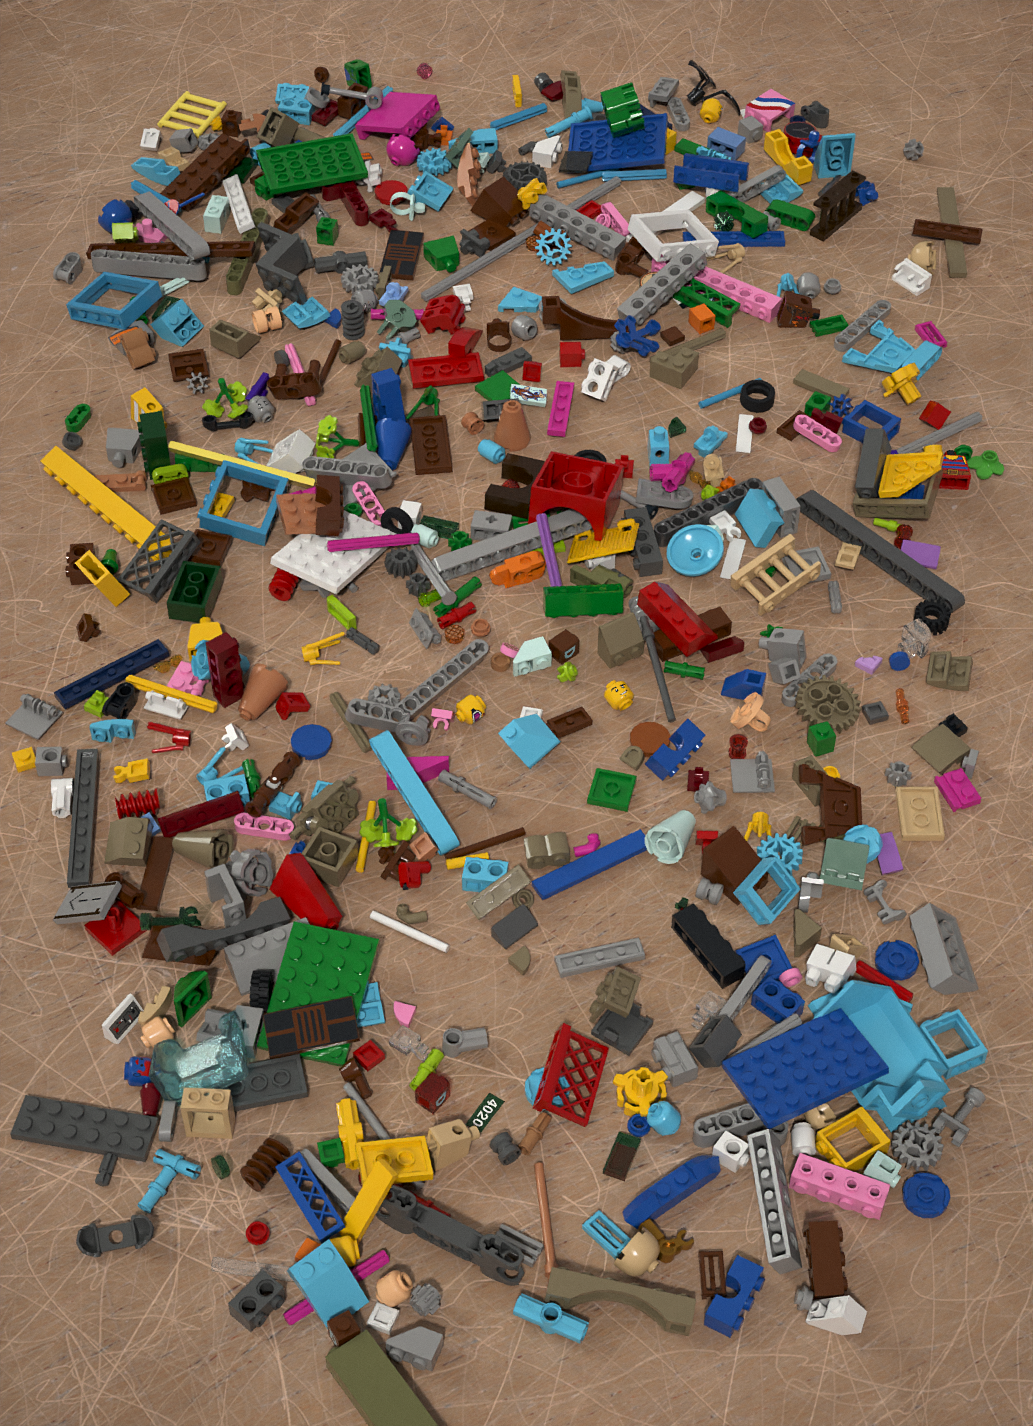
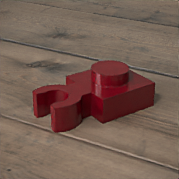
(828, 420)

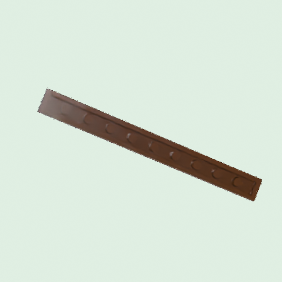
(217, 249)

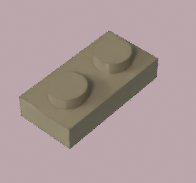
(384, 279)

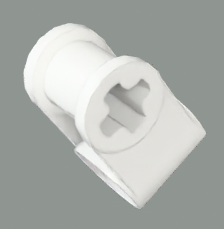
(624, 367)

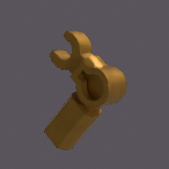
(668, 1248)

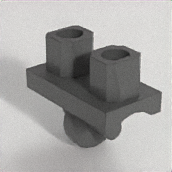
(471, 243)

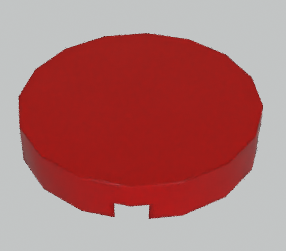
(388, 189)

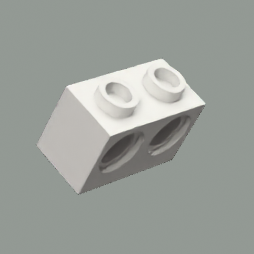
(604, 381)

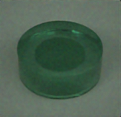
(220, 1166)

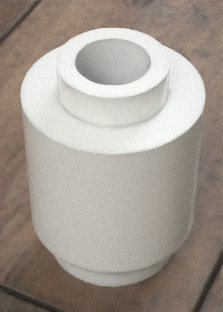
(803, 1139)

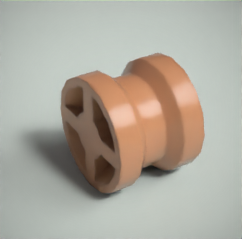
(472, 423)

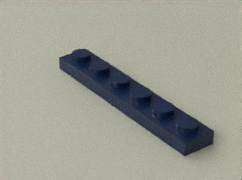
(111, 674)

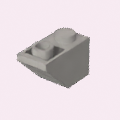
(416, 1346)

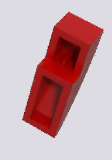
(464, 341)

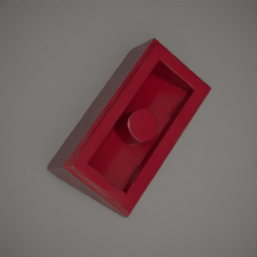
(723, 648)

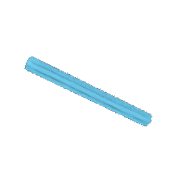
(350, 124)

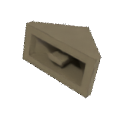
(805, 932)

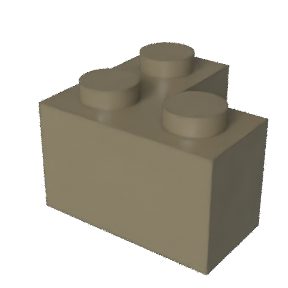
(674, 370)

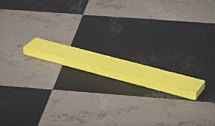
(218, 458)

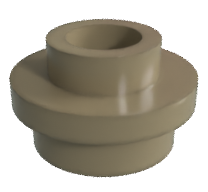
(527, 895)

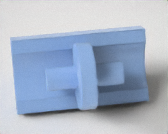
(393, 292)

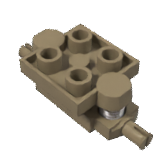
(329, 809)

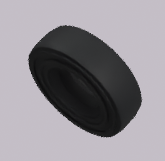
(401, 516)

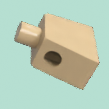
(449, 1142)

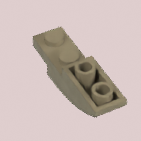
(571, 92)

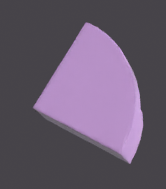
(868, 664)

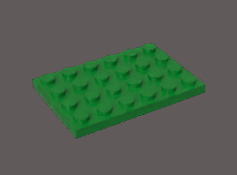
(311, 164)
(320, 968)

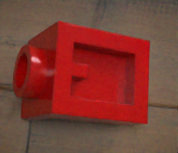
(291, 702)

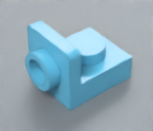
(286, 805)

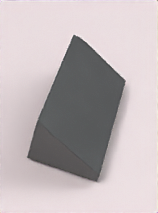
(513, 926)

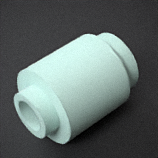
(428, 536)

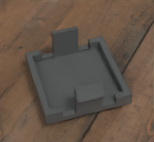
(622, 1032)

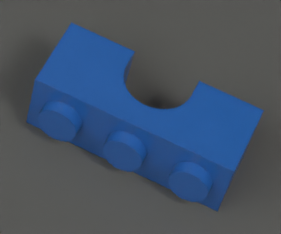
(665, 761)
(726, 1313)

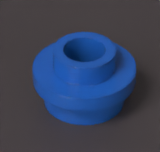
(638, 1120)

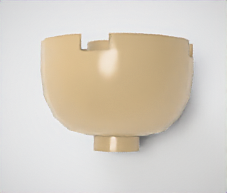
(924, 256)
(639, 1254)

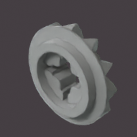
(203, 141)
(392, 693)

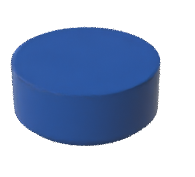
(899, 661)

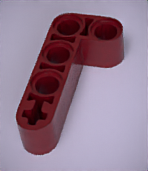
(351, 199)

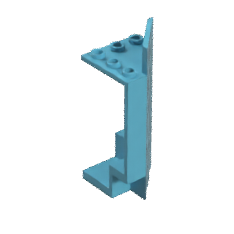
(914, 1067)

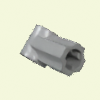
(463, 1040)

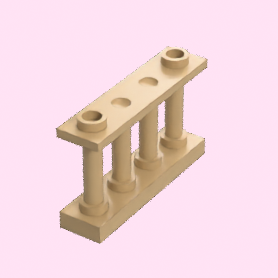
(769, 558)

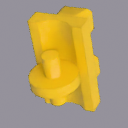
(530, 193)

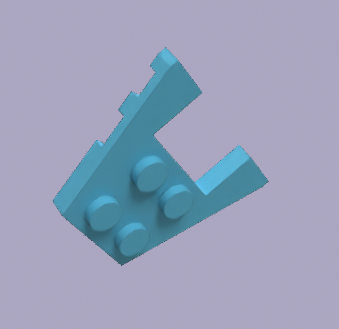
(886, 356)

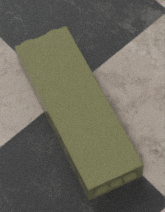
(375, 1384)

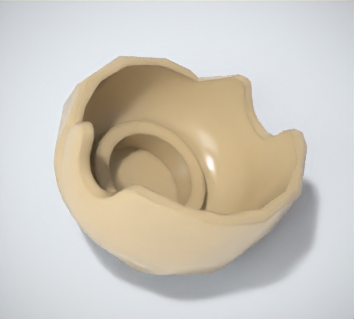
(820, 1117)

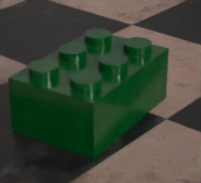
(154, 441)
(194, 591)

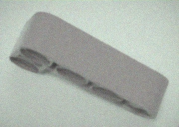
(709, 1129)

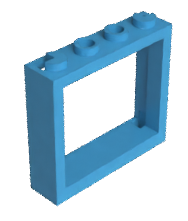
(82, 310)
(237, 529)

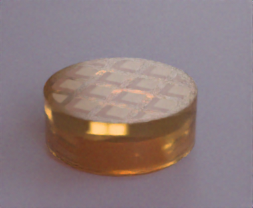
(531, 243)
(454, 634)

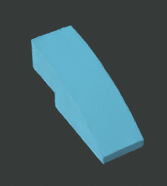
(156, 170)

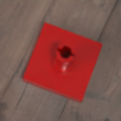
(117, 928)

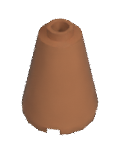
(512, 427)
(261, 691)

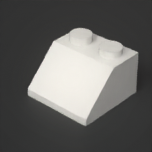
(291, 452)

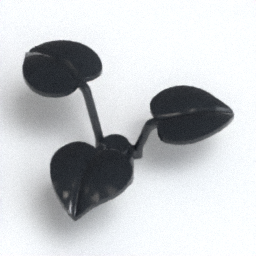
(698, 94)

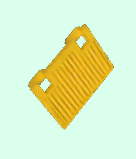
(614, 542)

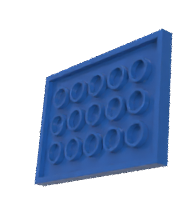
(628, 150)
(804, 1068)

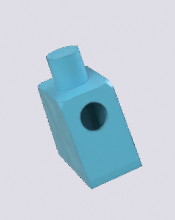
(658, 441)

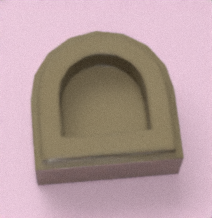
(633, 757)

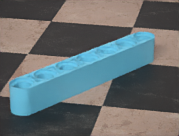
(414, 792)

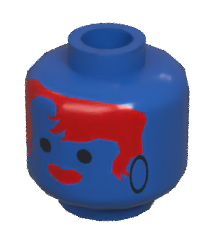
(137, 1071)

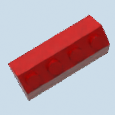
(675, 618)

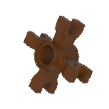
(423, 139)

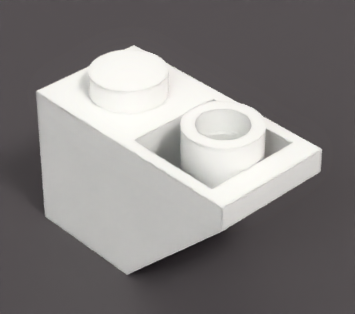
(547, 151)
(837, 1315)

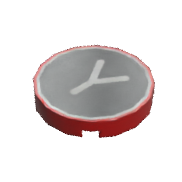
(798, 131)

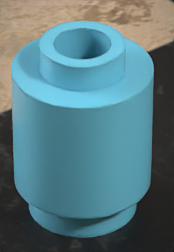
(491, 451)

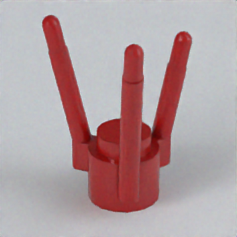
(180, 737)

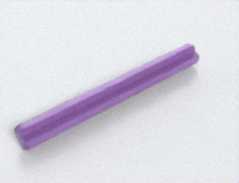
(548, 550)

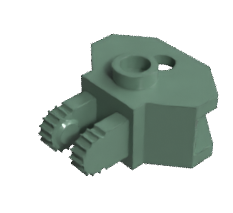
(395, 319)

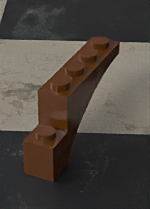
(574, 323)

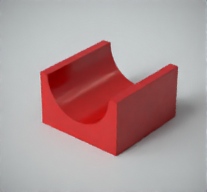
(578, 484)

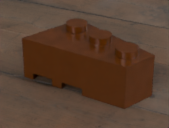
(153, 951)

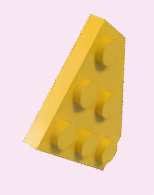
(907, 470)

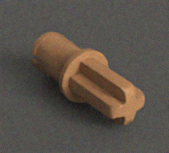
(534, 1133)

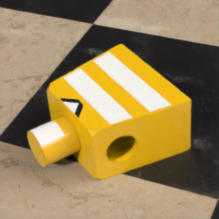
(142, 403)

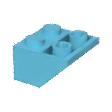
(177, 324)

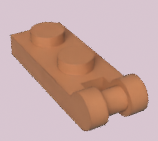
(123, 482)

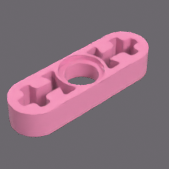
(618, 223)
(815, 426)
(370, 513)
(247, 828)

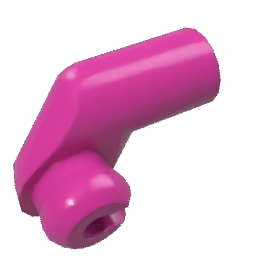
(591, 846)

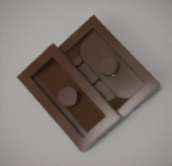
(186, 362)

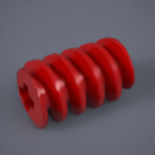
(283, 585)
(137, 804)

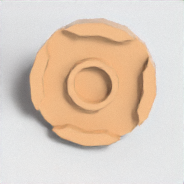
(750, 713)

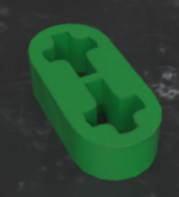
(75, 416)

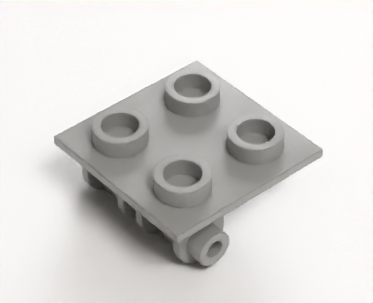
(33, 716)
(752, 774)

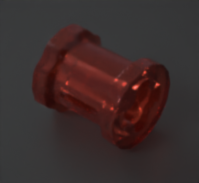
(903, 532)
(738, 744)

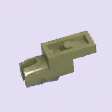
(600, 575)

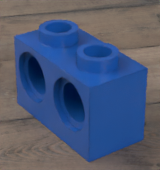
(775, 1005)

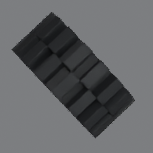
(933, 609)
(261, 989)

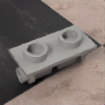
(423, 628)

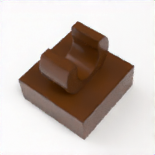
(87, 627)

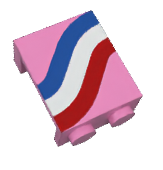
(769, 107)

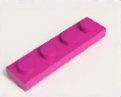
(560, 409)

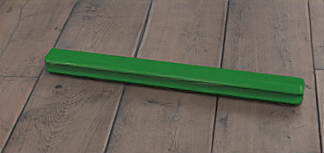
(368, 417)

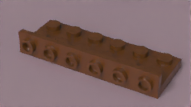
(207, 170)

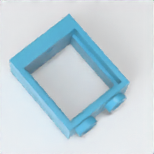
(753, 902)
(962, 1062)

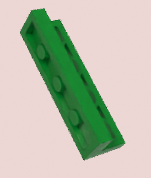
(692, 299)

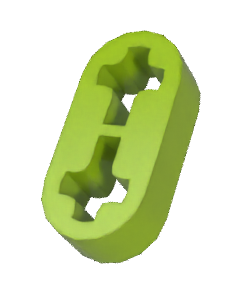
(169, 473)

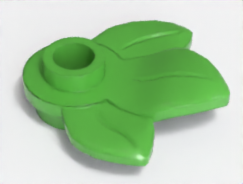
(986, 464)

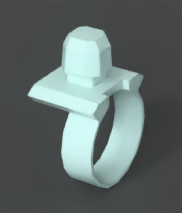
(414, 207)

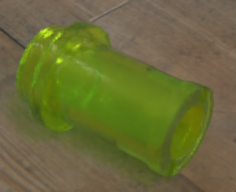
(426, 599)

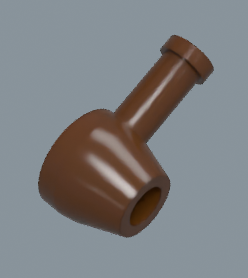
(351, 1072)

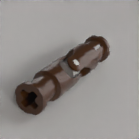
(272, 784)

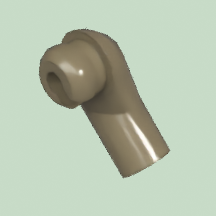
(409, 917)

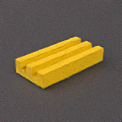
(517, 91)

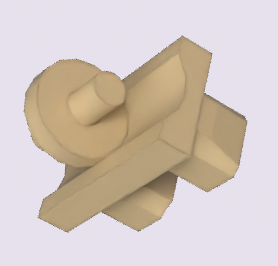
(270, 300)
(713, 469)

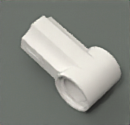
(62, 793)

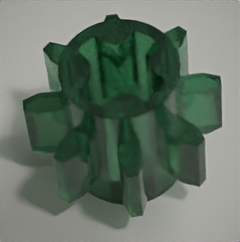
(724, 221)

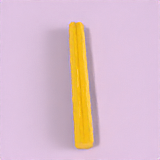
(189, 699)

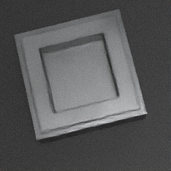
(875, 712)

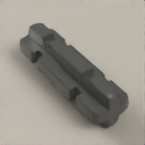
(362, 640)
(106, 1169)

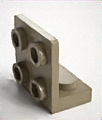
(615, 993)

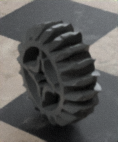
(524, 172)

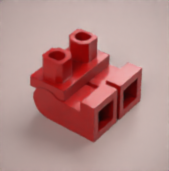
(443, 313)

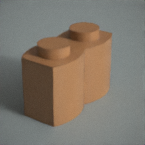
(137, 348)

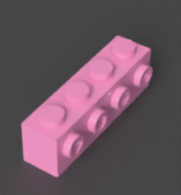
(839, 1186)

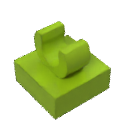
(96, 703)

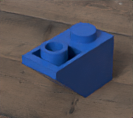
(743, 684)

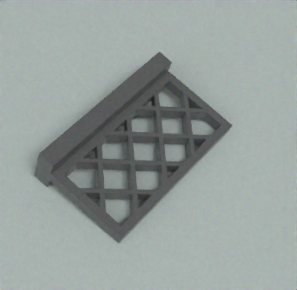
(169, 566)

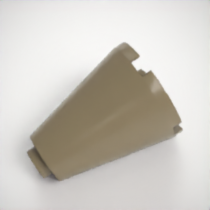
(205, 846)

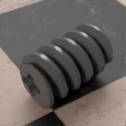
(352, 320)

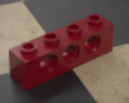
(225, 669)

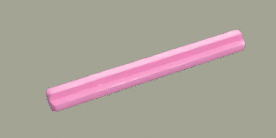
(297, 368)

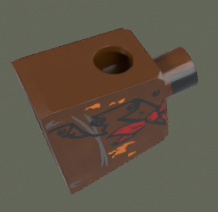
(795, 311)

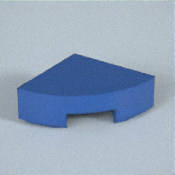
(441, 121)
(335, 318)

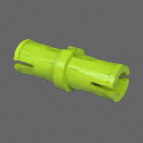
(424, 1069)

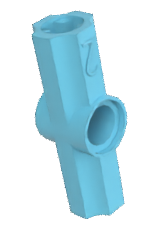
(564, 1324)

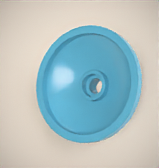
(693, 542)

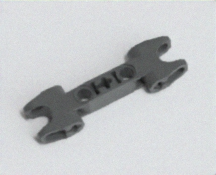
(447, 1233)

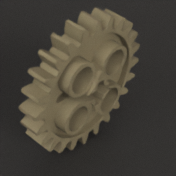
(828, 701)

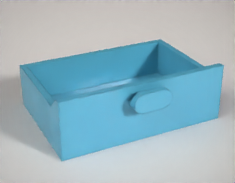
(758, 517)

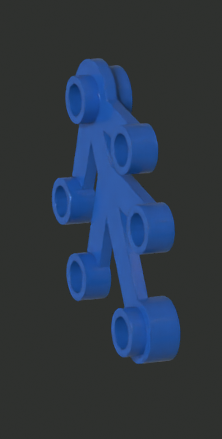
(626, 339)

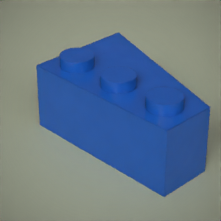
(387, 395)

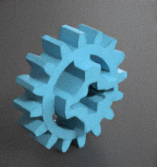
(433, 162)
(555, 240)
(788, 849)

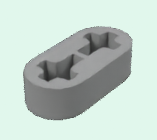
(168, 1121)

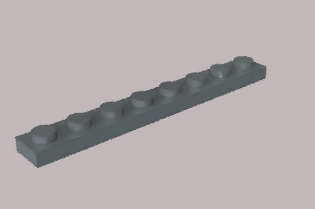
(83, 817)

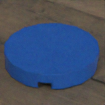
(311, 741)
(896, 960)
(926, 1195)

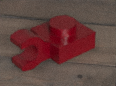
(383, 218)

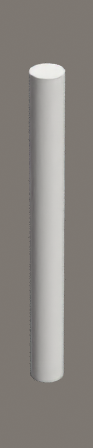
(409, 931)

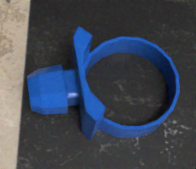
(812, 143)
(868, 194)

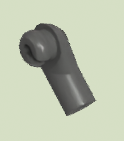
(529, 147)

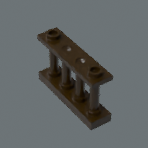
(844, 212)

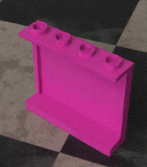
(399, 114)

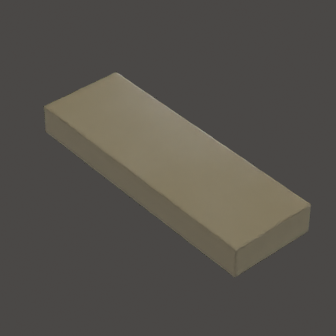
(817, 383)
(498, 892)

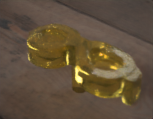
(696, 477)
(164, 666)

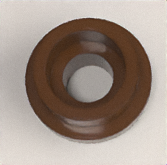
(321, 74)

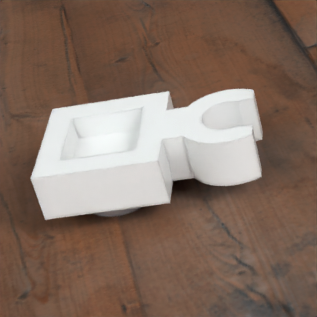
(726, 525)

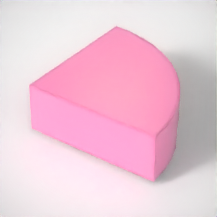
(404, 1013)

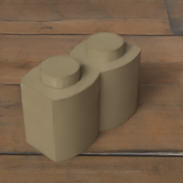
(546, 850)

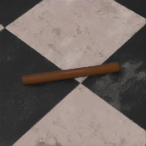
(329, 361)
(485, 844)

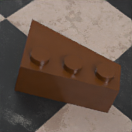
(825, 1259)

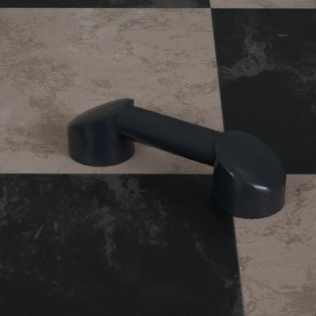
(210, 422)

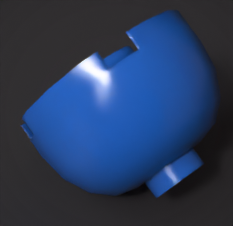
(114, 212)

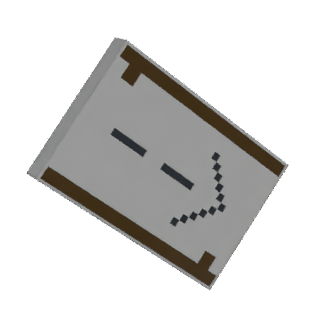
(87, 902)

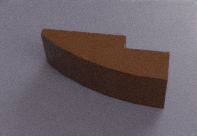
(296, 213)

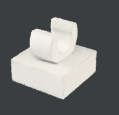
(234, 738)

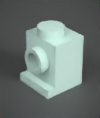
(883, 1169)

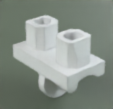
(373, 179)

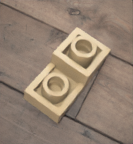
(160, 1007)

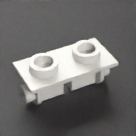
(167, 706)

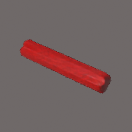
(878, 978)

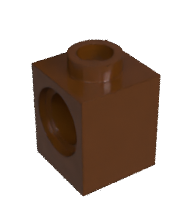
(230, 123)

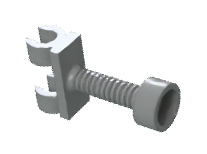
(973, 1098)

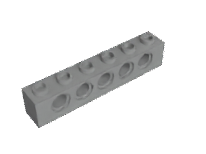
(578, 226)
(663, 284)
(774, 1202)

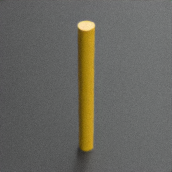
(364, 843)

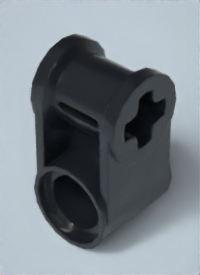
(121, 701)

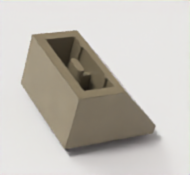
(277, 128)
(232, 338)
(378, 362)

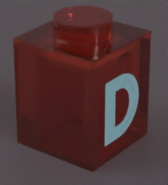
(432, 1092)

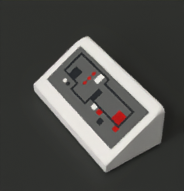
(122, 1019)

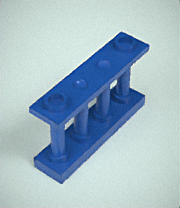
(711, 172)

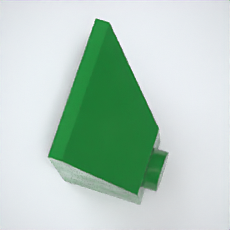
(191, 995)

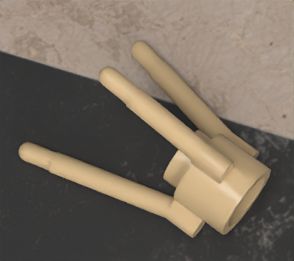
(735, 252)

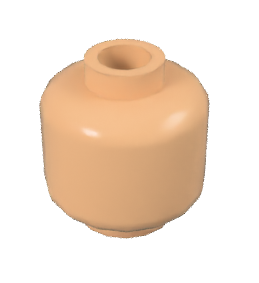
(157, 1031)
(394, 1288)

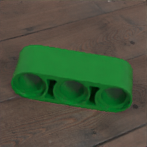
(791, 215)

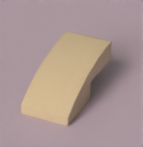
(173, 158)
(848, 556)

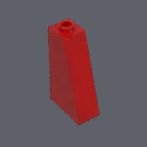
(304, 893)

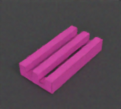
(925, 334)

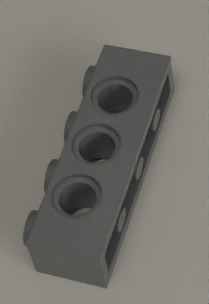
(646, 550)

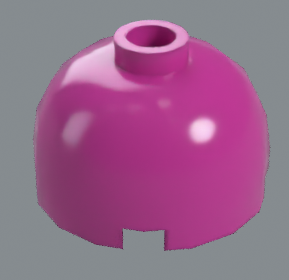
(401, 150)

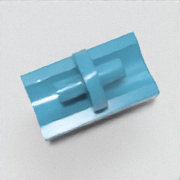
(399, 349)
(710, 440)

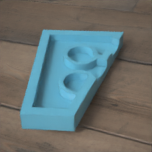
(581, 278)

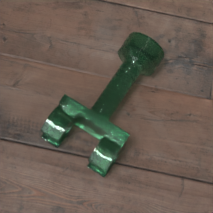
(147, 921)

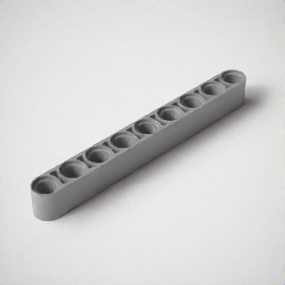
(172, 226)
(508, 545)

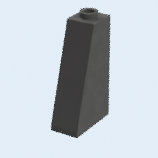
(872, 462)

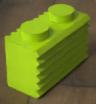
(124, 232)

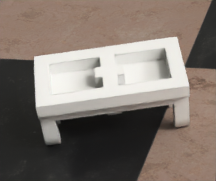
(912, 277)

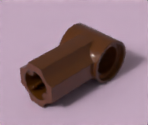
(128, 893)

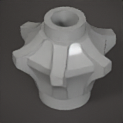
(709, 797)

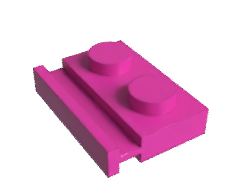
(957, 790)

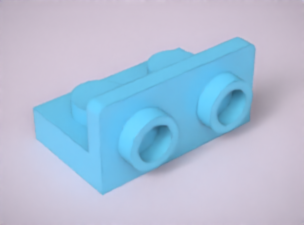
(288, 90)

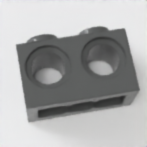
(251, 1298)

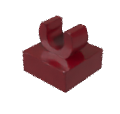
(697, 777)

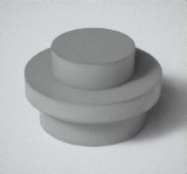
(832, 286)
(803, 1298)

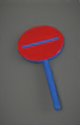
(174, 204)

